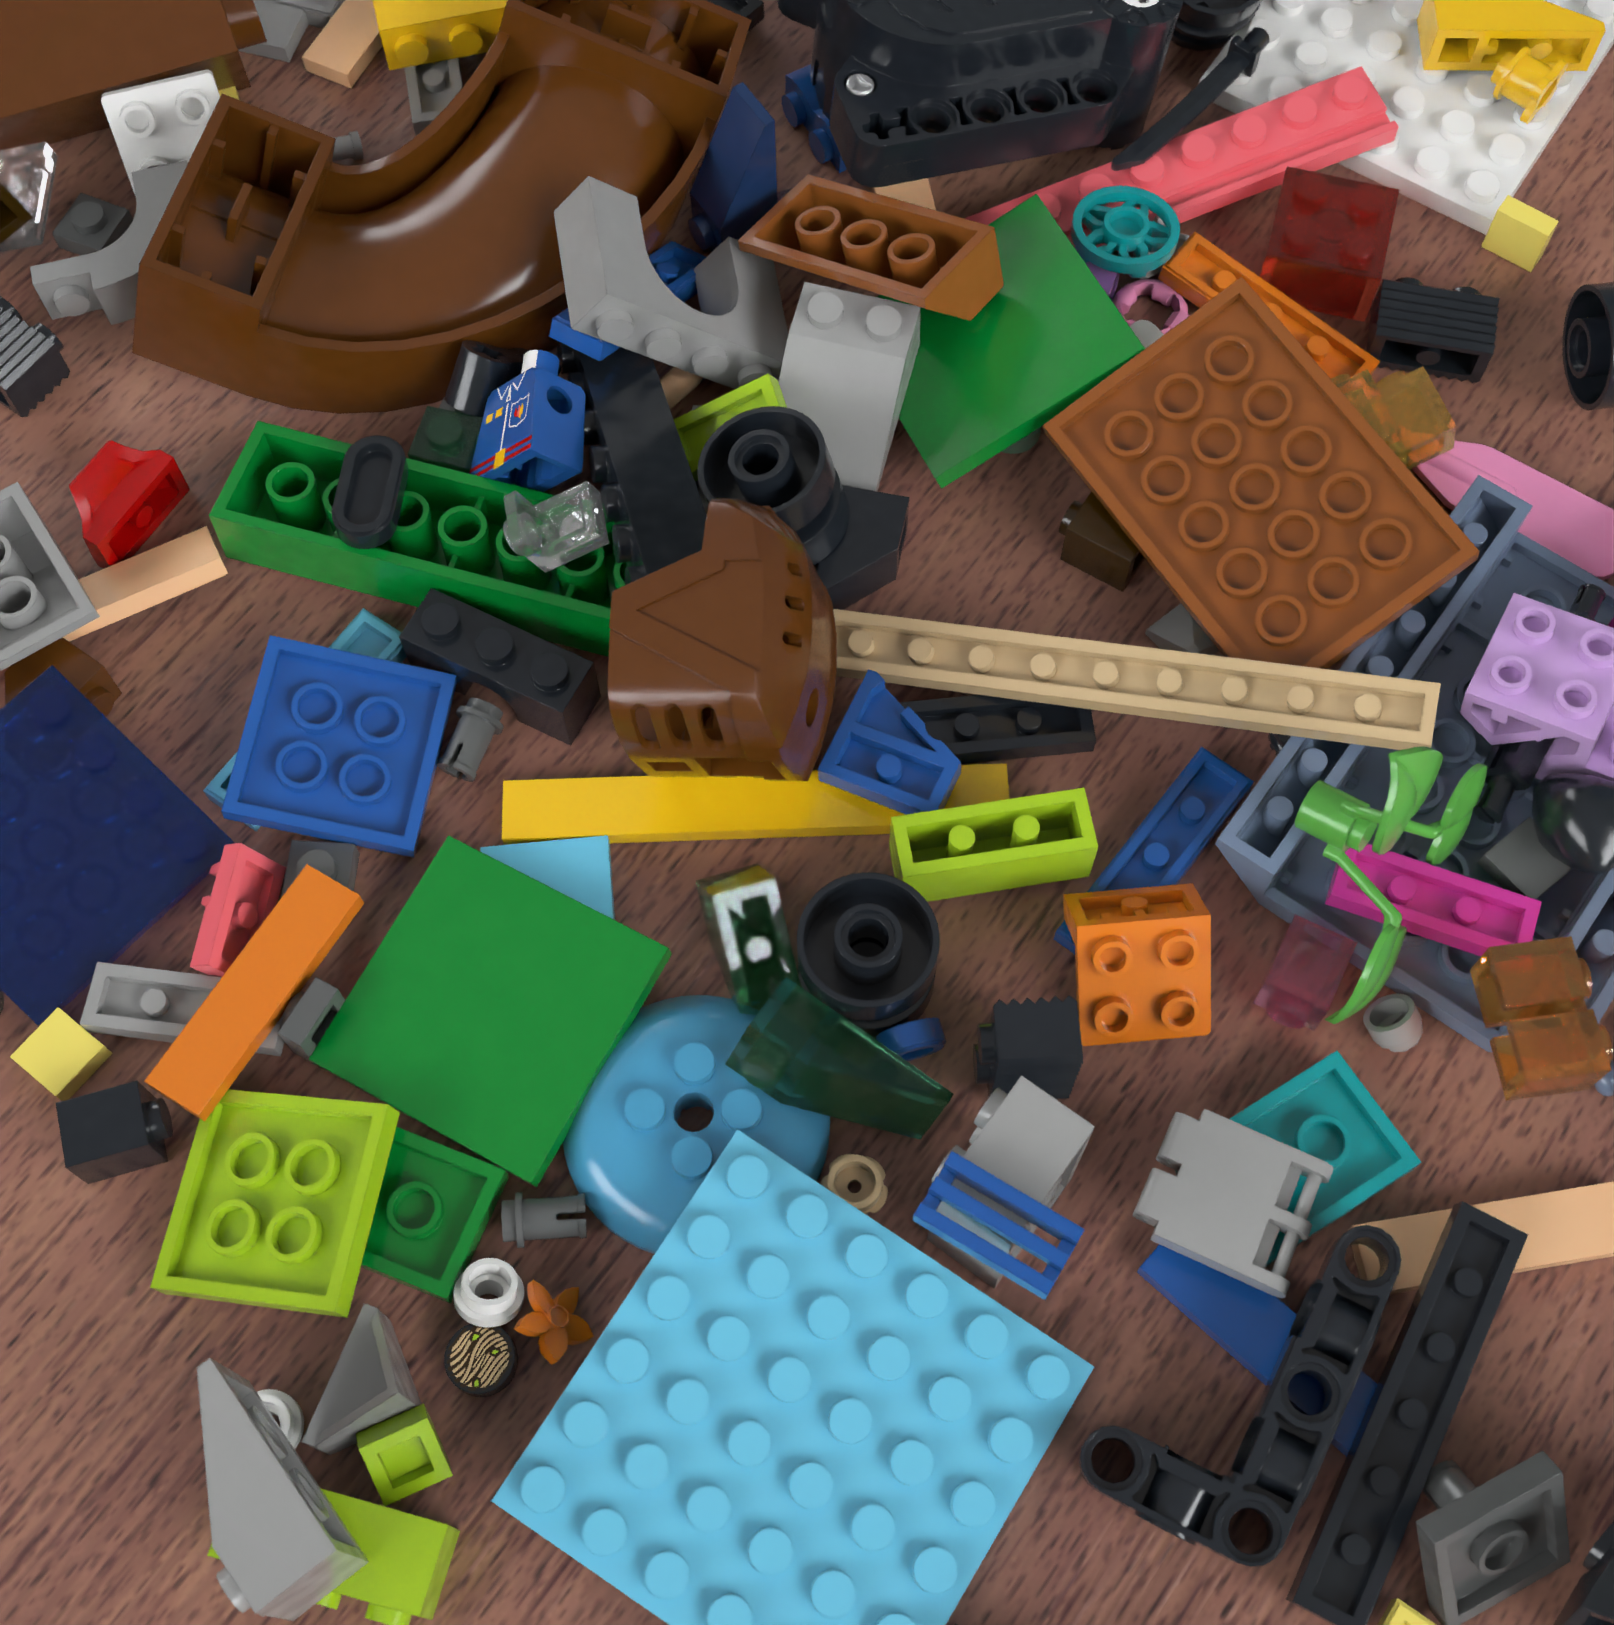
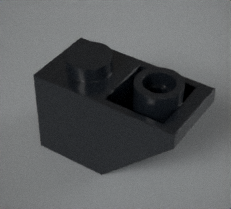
(869, 549)

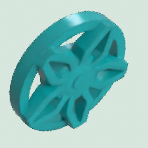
(1125, 230)

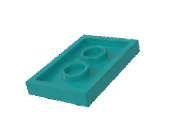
(1337, 1121)

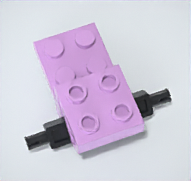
(1544, 697)

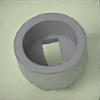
(1394, 1022)

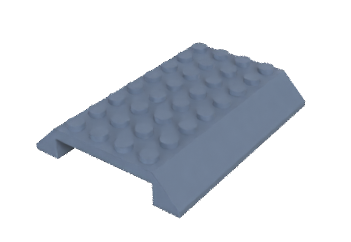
(1441, 644)

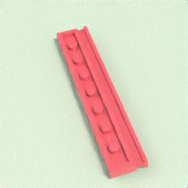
(1237, 153)

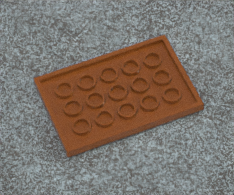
(1259, 488)

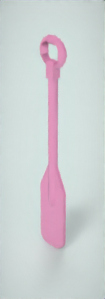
(1560, 515)

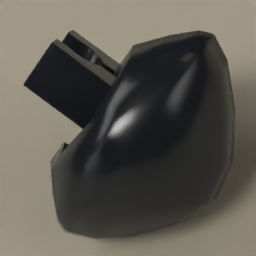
(1576, 820)

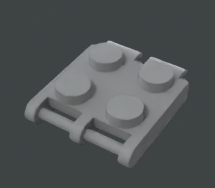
(1230, 1198)

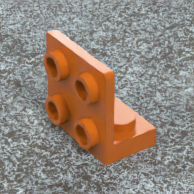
(1141, 963)

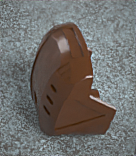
(726, 655)

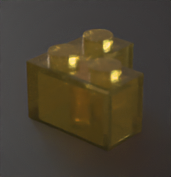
(1403, 412)

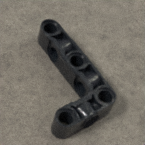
(1281, 1444)

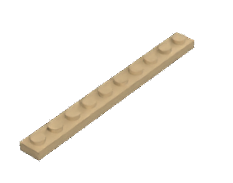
(1139, 680)

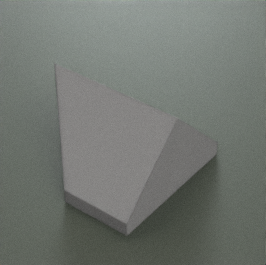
(365, 1387)

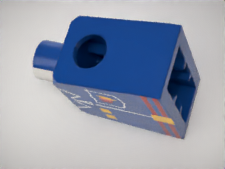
(532, 428)

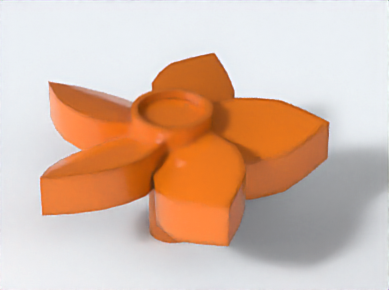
(553, 1321)

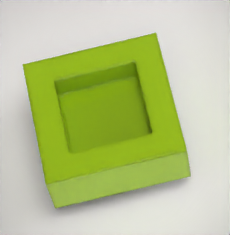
(403, 1454)

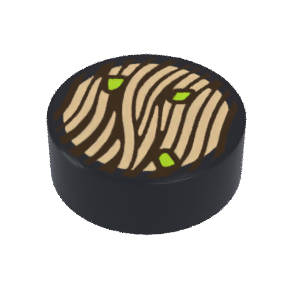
(481, 1360)

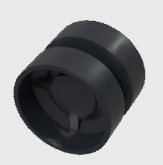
(1590, 346)
(783, 463)
(869, 950)

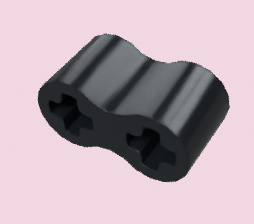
(480, 371)

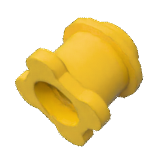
(1526, 81)

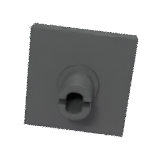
(1490, 1536)

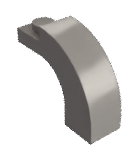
(110, 275)

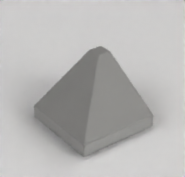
(1180, 633)

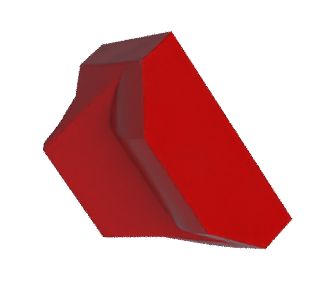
(125, 499)

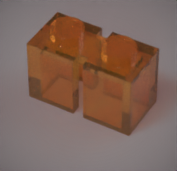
(1541, 999)

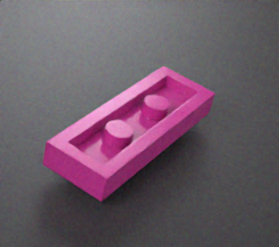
(1437, 902)

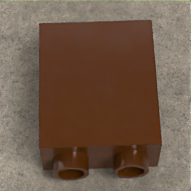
(70, 52)

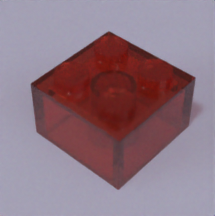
(1329, 242)

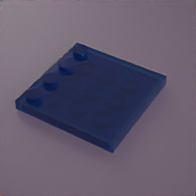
(87, 844)

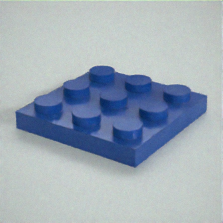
(340, 746)

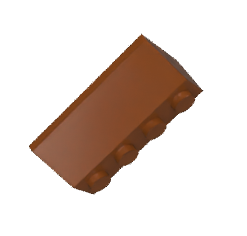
(881, 246)

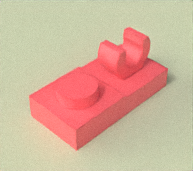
(240, 901)

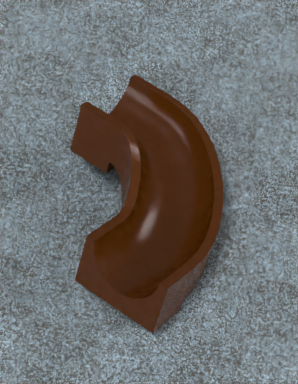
(370, 276)

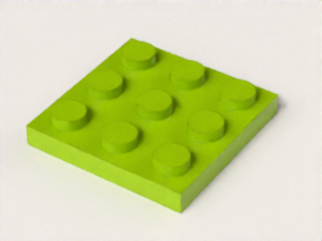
(277, 1202)

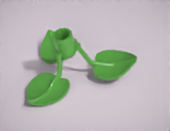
(1350, 823)

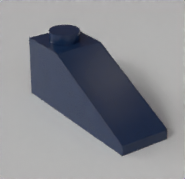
(736, 174)

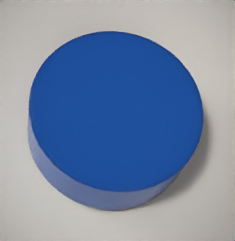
(914, 1038)

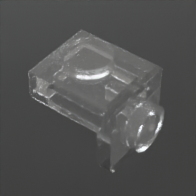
(557, 527)

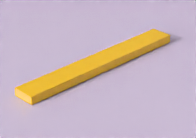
(709, 807)

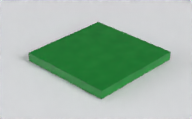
(1020, 357)
(491, 1009)

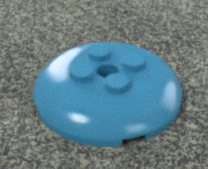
(626, 1134)

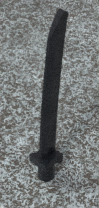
(1241, 57)

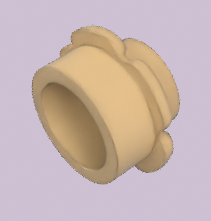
(862, 1170)

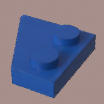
(889, 754)

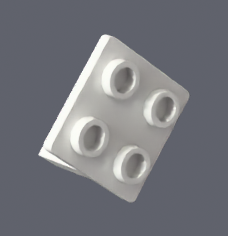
(160, 119)

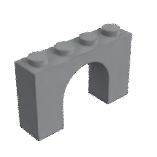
(624, 301)

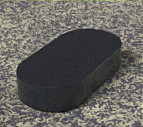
(370, 492)

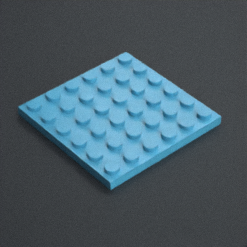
(793, 1418)

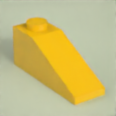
(1483, 31)

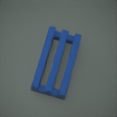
(1011, 1199)

